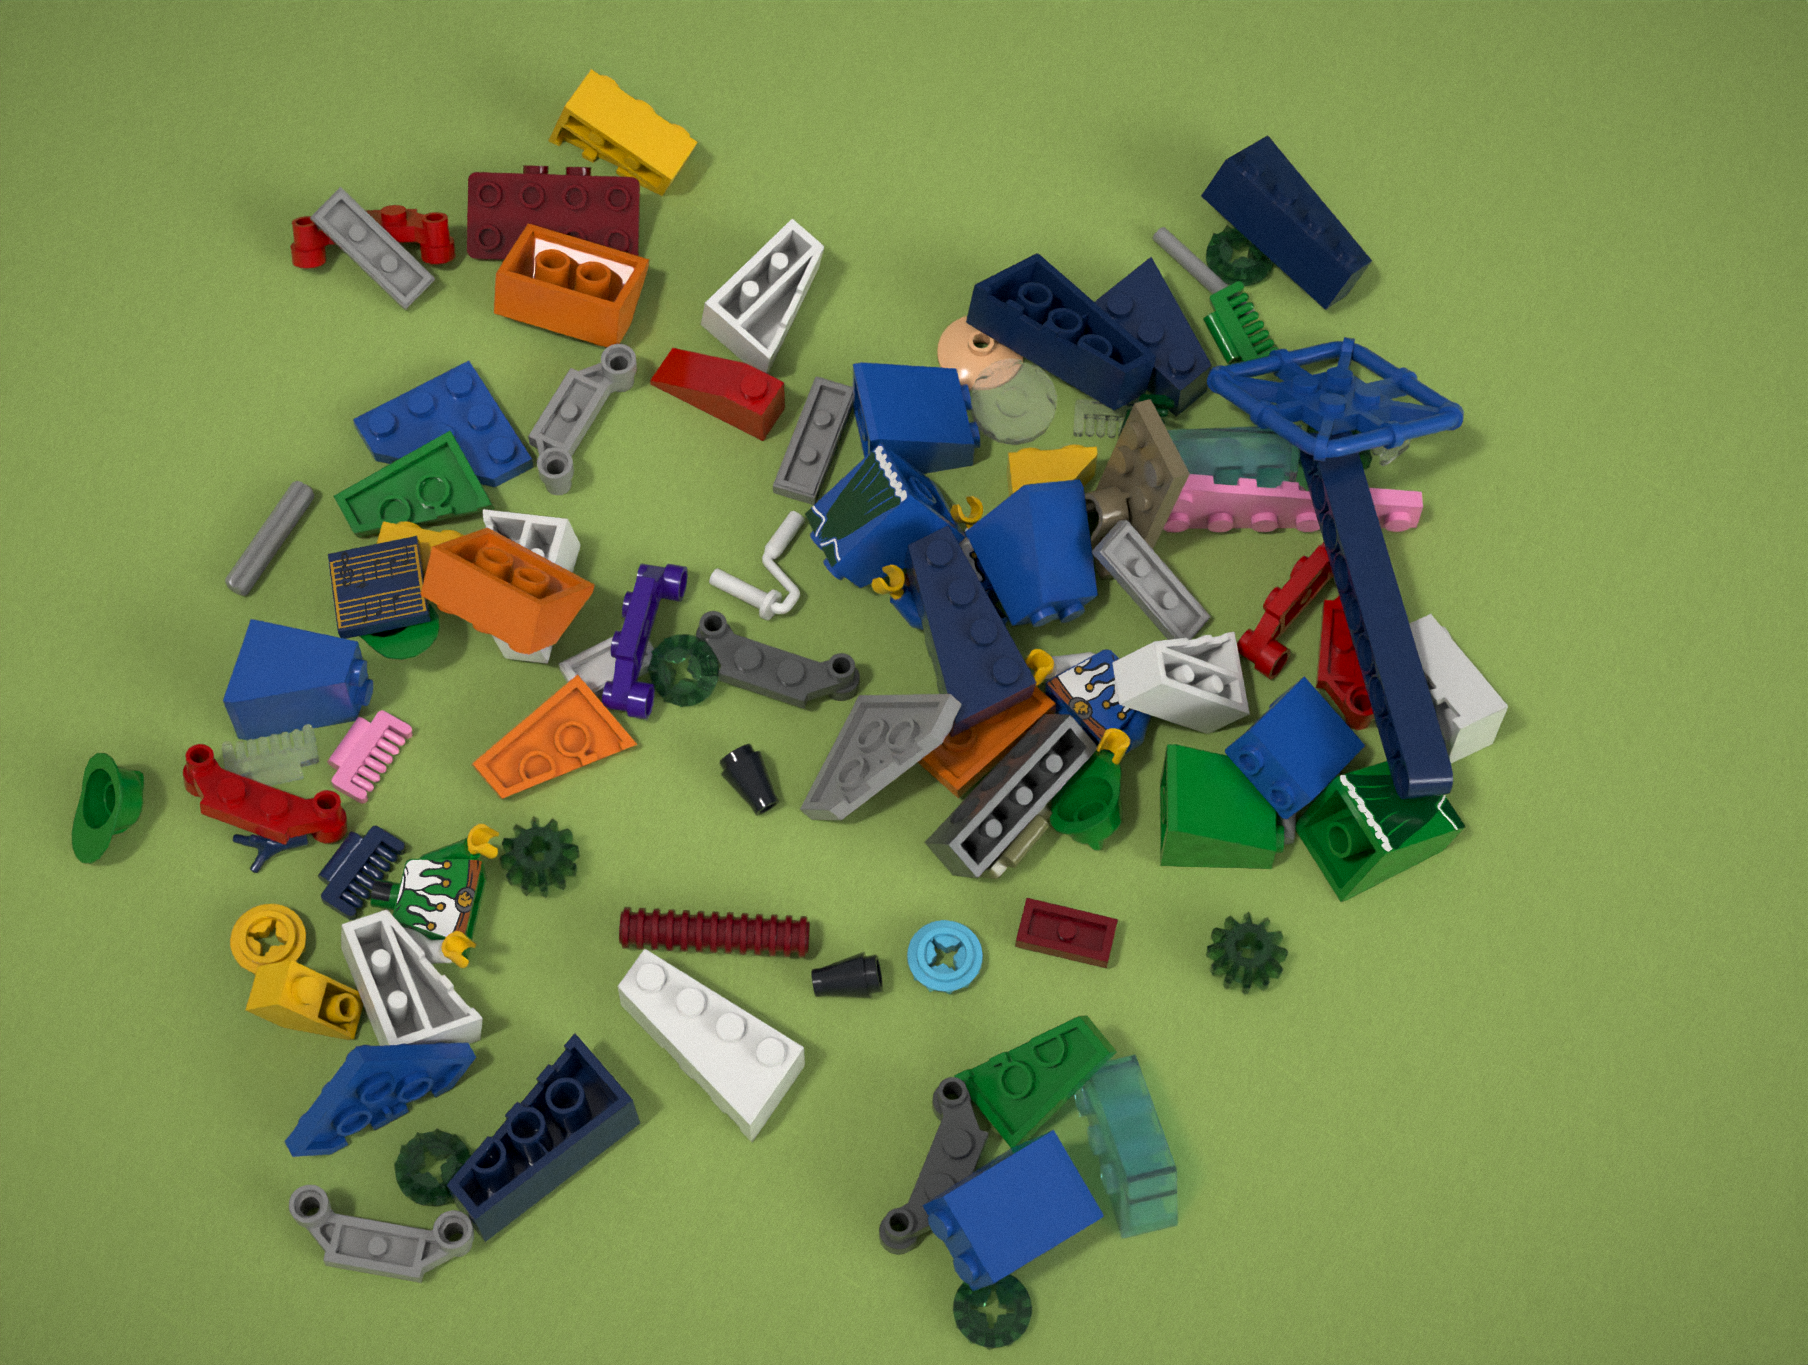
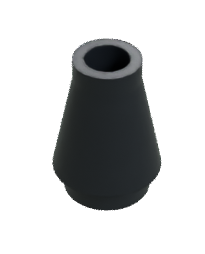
(749, 778)
(850, 977)

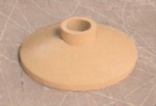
(958, 351)

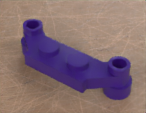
(630, 644)

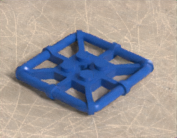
(1334, 399)

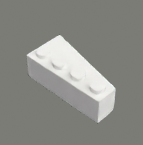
(715, 1042)

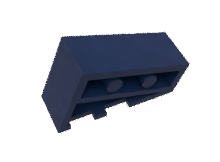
(1151, 314)

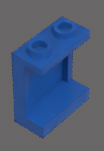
(1295, 748)

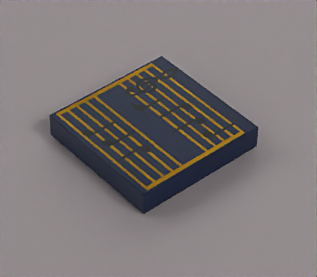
(378, 587)

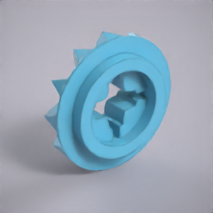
(948, 937)

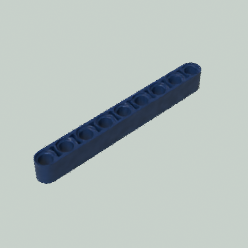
(1378, 625)

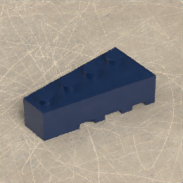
(1287, 221)
(1062, 331)
(964, 633)
(544, 1141)

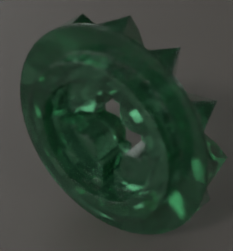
(1220, 253)
(702, 666)
(423, 1187)
(1008, 1328)

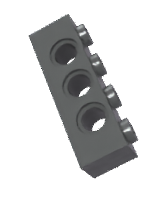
(1011, 795)

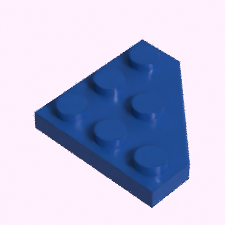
(446, 403)
(374, 1090)

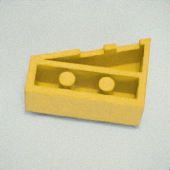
(624, 133)

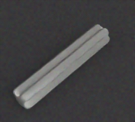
(269, 538)

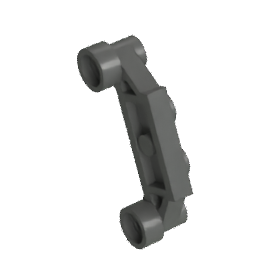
(776, 671)
(949, 1160)

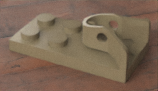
(1138, 480)

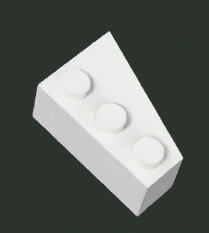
(764, 296)
(545, 536)
(1185, 681)
(1462, 698)
(401, 988)

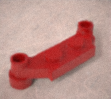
(401, 223)
(1281, 610)
(1339, 668)
(260, 806)

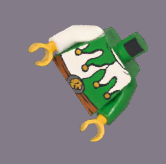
(441, 896)

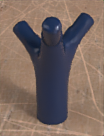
(267, 847)

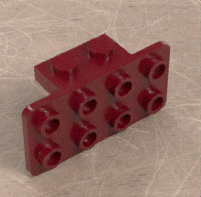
(573, 204)

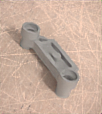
(573, 412)
(377, 1245)

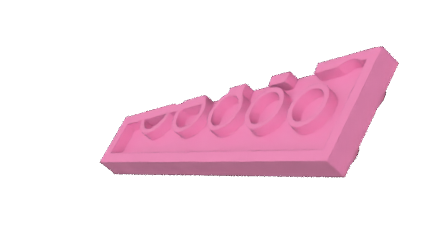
(1266, 509)

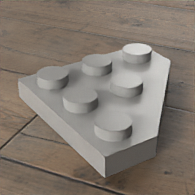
(876, 747)

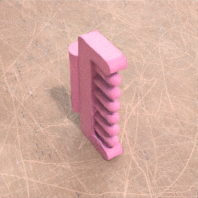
(359, 746)

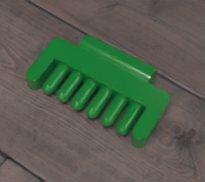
(1229, 330)

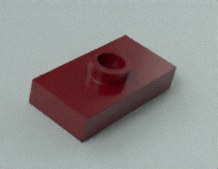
(1066, 933)

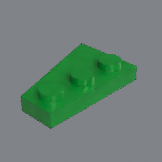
(417, 489)
(1034, 1080)

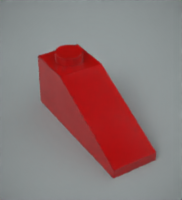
(723, 389)

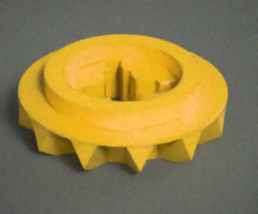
(259, 923)

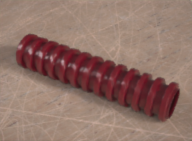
(714, 932)

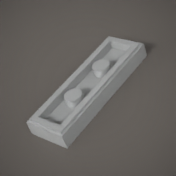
(372, 248)
(814, 441)
(1150, 582)

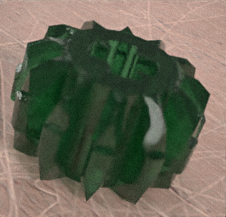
(522, 852)
(1263, 947)

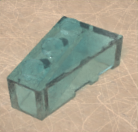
(1238, 454)
(1130, 1147)

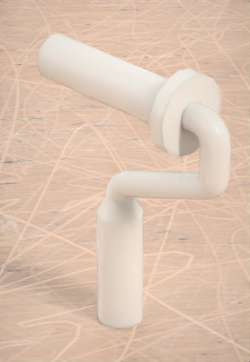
(769, 602)

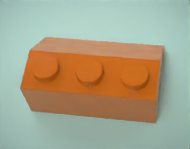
(570, 286)
(504, 589)

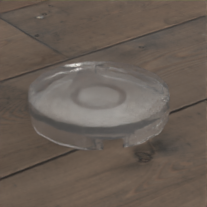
(1013, 401)

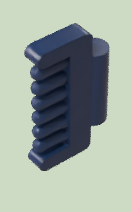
(350, 862)

